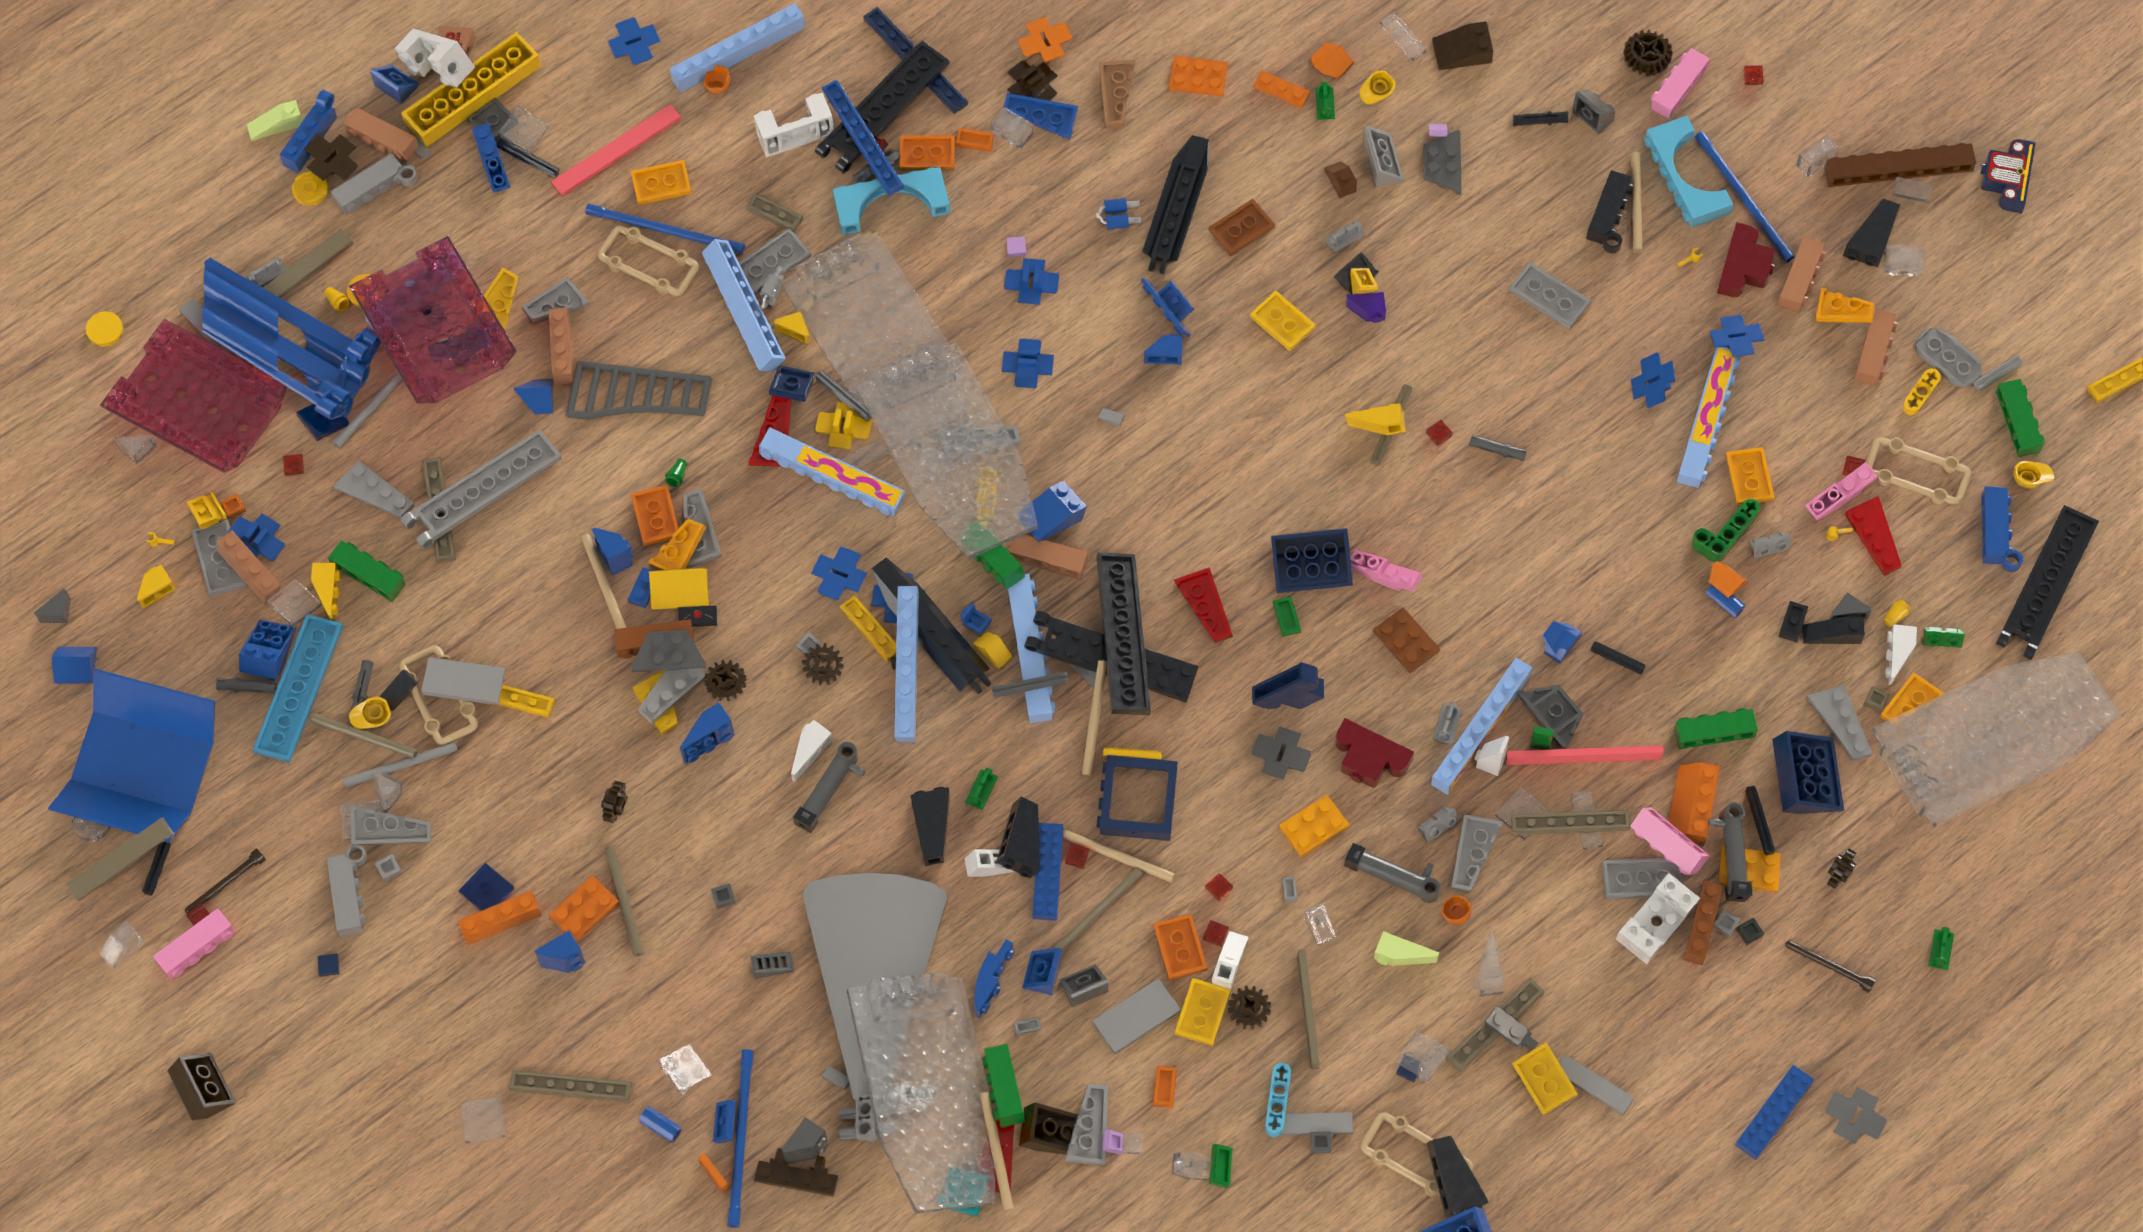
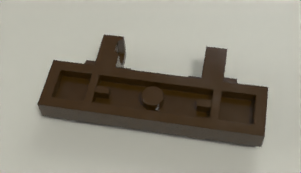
(779, 1174)

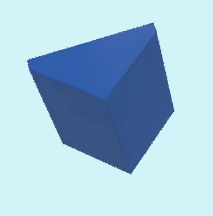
(394, 82)
(74, 665)
(1043, 970)

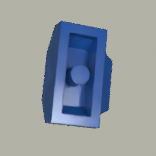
(1559, 640)

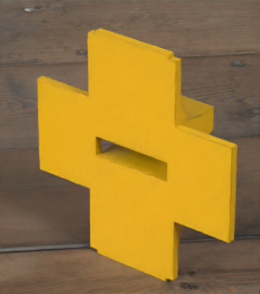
(853, 426)

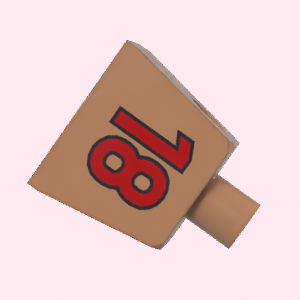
(462, 35)

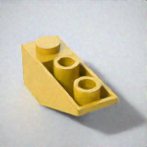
(1381, 420)
(325, 581)

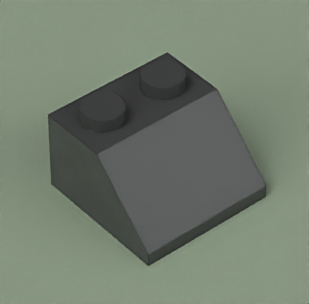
(1593, 110)
(805, 1143)

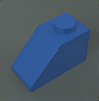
(1165, 350)

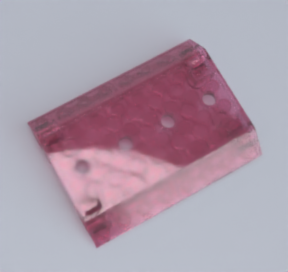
(456, 313)
(211, 381)

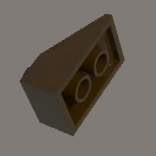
(1464, 46)
(1047, 1128)

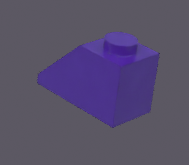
(1368, 306)

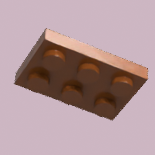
(1241, 227)
(1406, 640)

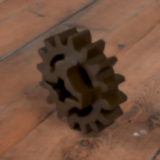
(816, 669)
(727, 683)
(614, 801)
(1842, 868)
(1242, 1011)

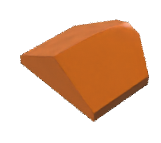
(1331, 60)
(1726, 579)

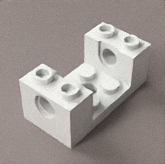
(428, 51)
(795, 134)
(1670, 903)

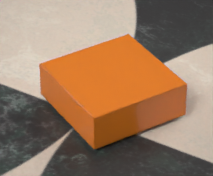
(233, 506)

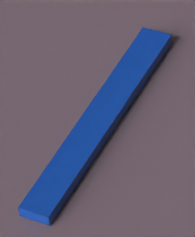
(862, 137)

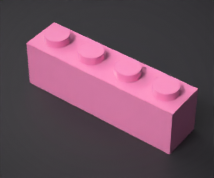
(1680, 83)
(1670, 841)
(194, 944)

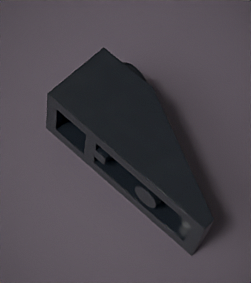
(1834, 631)

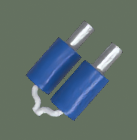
(1116, 206)

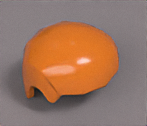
(717, 80)
(1456, 910)

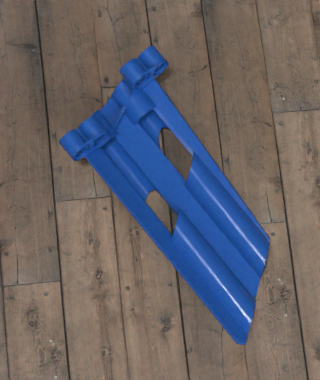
(246, 322)

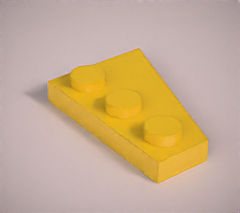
(501, 295)
(668, 720)

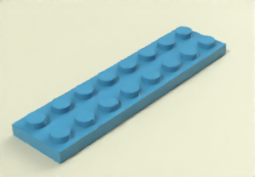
(298, 688)

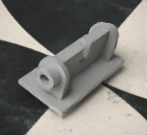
(1345, 236)
(267, 272)
(1776, 543)
(1447, 723)
(1444, 819)

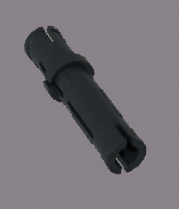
(1540, 118)

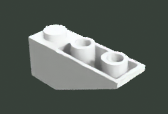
(1902, 644)
(1229, 960)

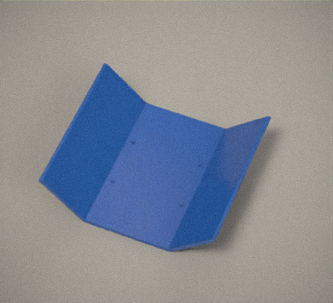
(139, 756)

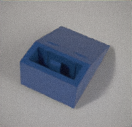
(266, 649)
(708, 732)

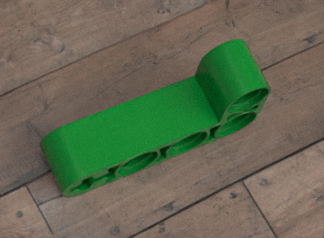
(1731, 529)

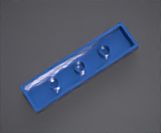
(1048, 878)
(1774, 1112)

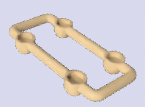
(662, 285)
(1950, 465)
(432, 725)
(1380, 1156)

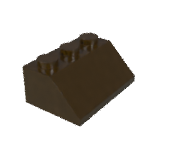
(200, 1085)

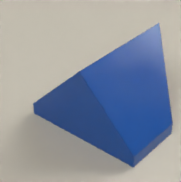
(537, 395)

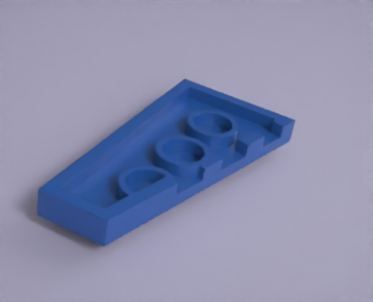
(1046, 114)

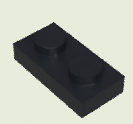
(1793, 621)

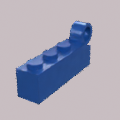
(316, 122)
(1996, 528)

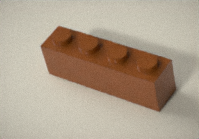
(630, 639)
(1703, 922)

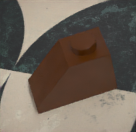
(1341, 178)

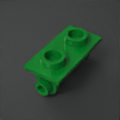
(1325, 102)
(1949, 638)
(981, 788)
(1941, 948)

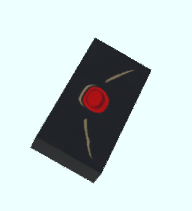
(699, 615)

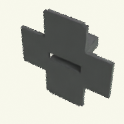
(1270, 750)
(1844, 1109)

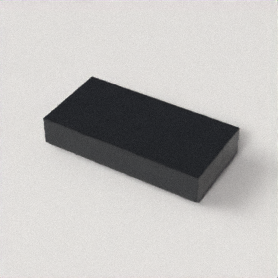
(399, 689)

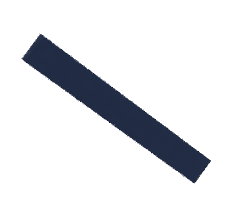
(902, 47)

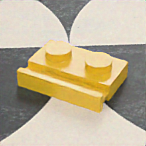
(206, 510)

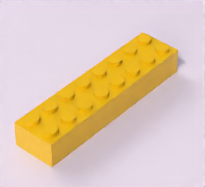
(490, 78)

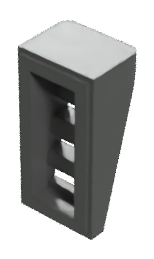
(763, 958)

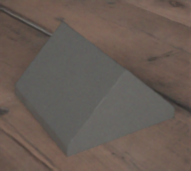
(1084, 985)

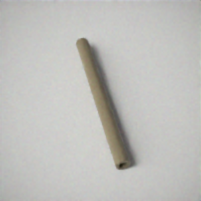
(364, 735)
(624, 901)
(1099, 910)

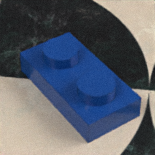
(640, 593)
(724, 1121)

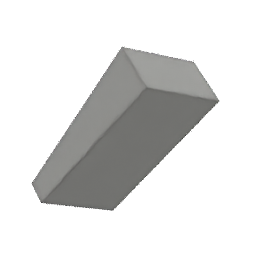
(422, 151)
(1111, 417)
(1289, 889)
(1026, 1026)
(836, 1077)

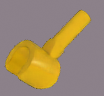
(1694, 258)
(1832, 533)
(156, 540)

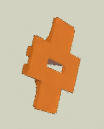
(1053, 36)

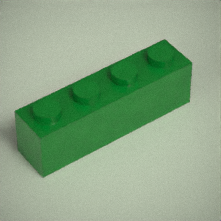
(2019, 417)
(1002, 566)
(367, 571)
(1715, 728)
(1004, 1085)

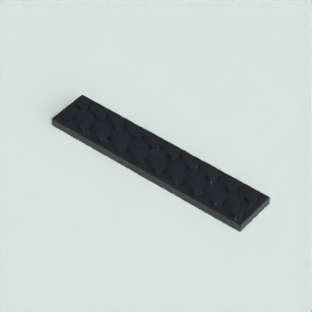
(1123, 634)

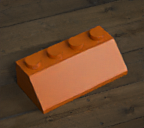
(1694, 800)

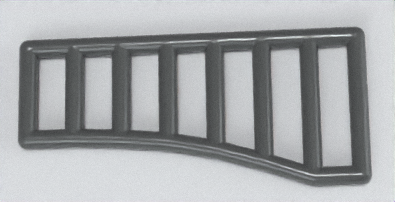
(628, 408)

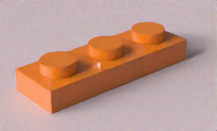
(1281, 89)

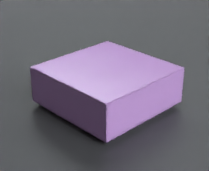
(1437, 129)
(1016, 246)
(1112, 1141)

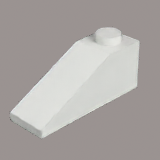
(812, 743)
(1492, 755)
(983, 863)

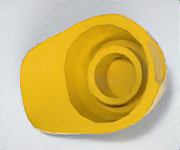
(1377, 87)
(2032, 474)
(370, 713)

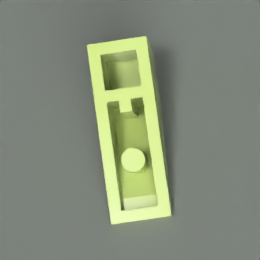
(277, 120)
(1398, 951)

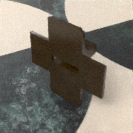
(1035, 78)
(328, 161)

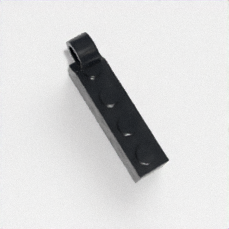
(1608, 209)

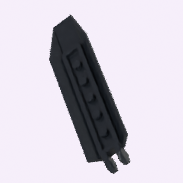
(1177, 203)
(935, 631)

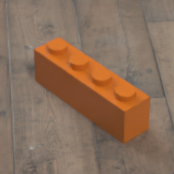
(499, 918)

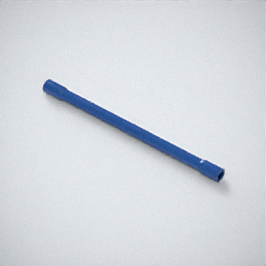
(601, 212)
(1781, 247)
(734, 1209)

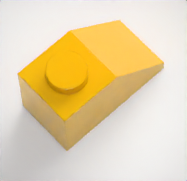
(154, 586)

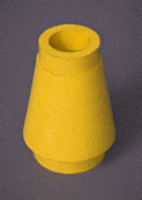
(338, 300)
(1896, 613)

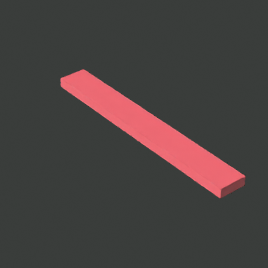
(615, 150)
(1584, 755)

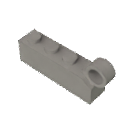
(371, 183)
(345, 891)

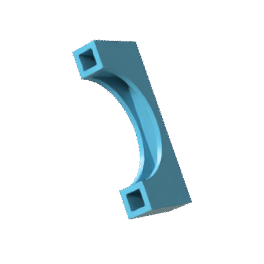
(924, 184)
(1695, 204)

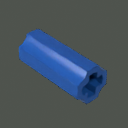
(1731, 604)
(660, 1124)

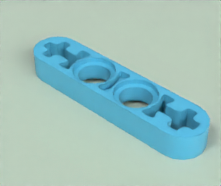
(1275, 1099)

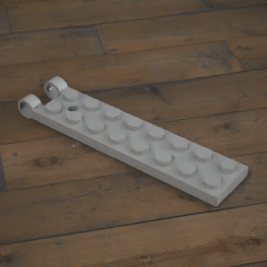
(482, 487)

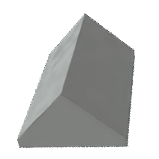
(1381, 156)

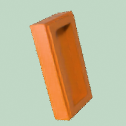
(974, 140)
(1164, 1087)
(713, 1173)

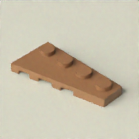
(1115, 87)

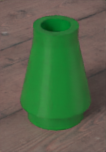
(675, 475)

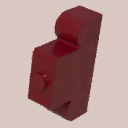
(1745, 262)
(1370, 754)

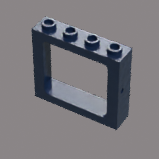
(1131, 828)

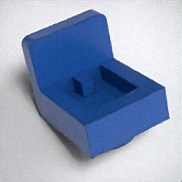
(975, 620)

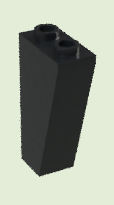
(1871, 238)
(931, 820)
(1021, 839)
(1454, 1178)

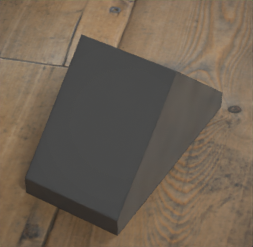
(1851, 607)
(55, 610)

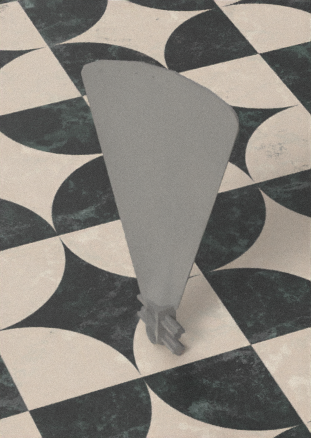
(862, 932)

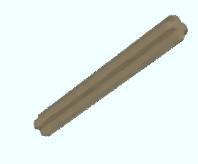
(1385, 439)

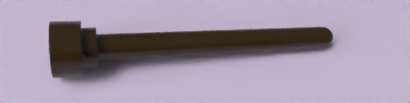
(254, 859)
(1865, 982)

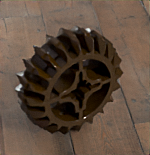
(1650, 59)

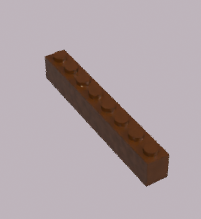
(1900, 164)

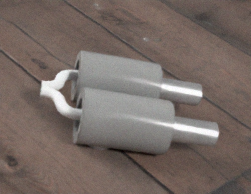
(771, 289)

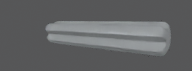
(1997, 373)

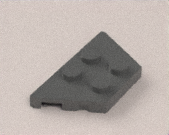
(1443, 162)
(668, 652)
(1553, 711)

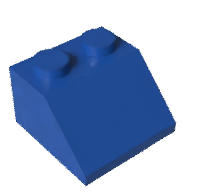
(613, 549)
(561, 954)

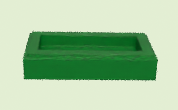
(1286, 616)
(1541, 738)
(1220, 1166)

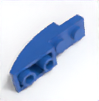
(490, 158)
(987, 983)

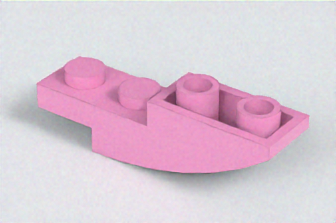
(1842, 492)
(1384, 573)

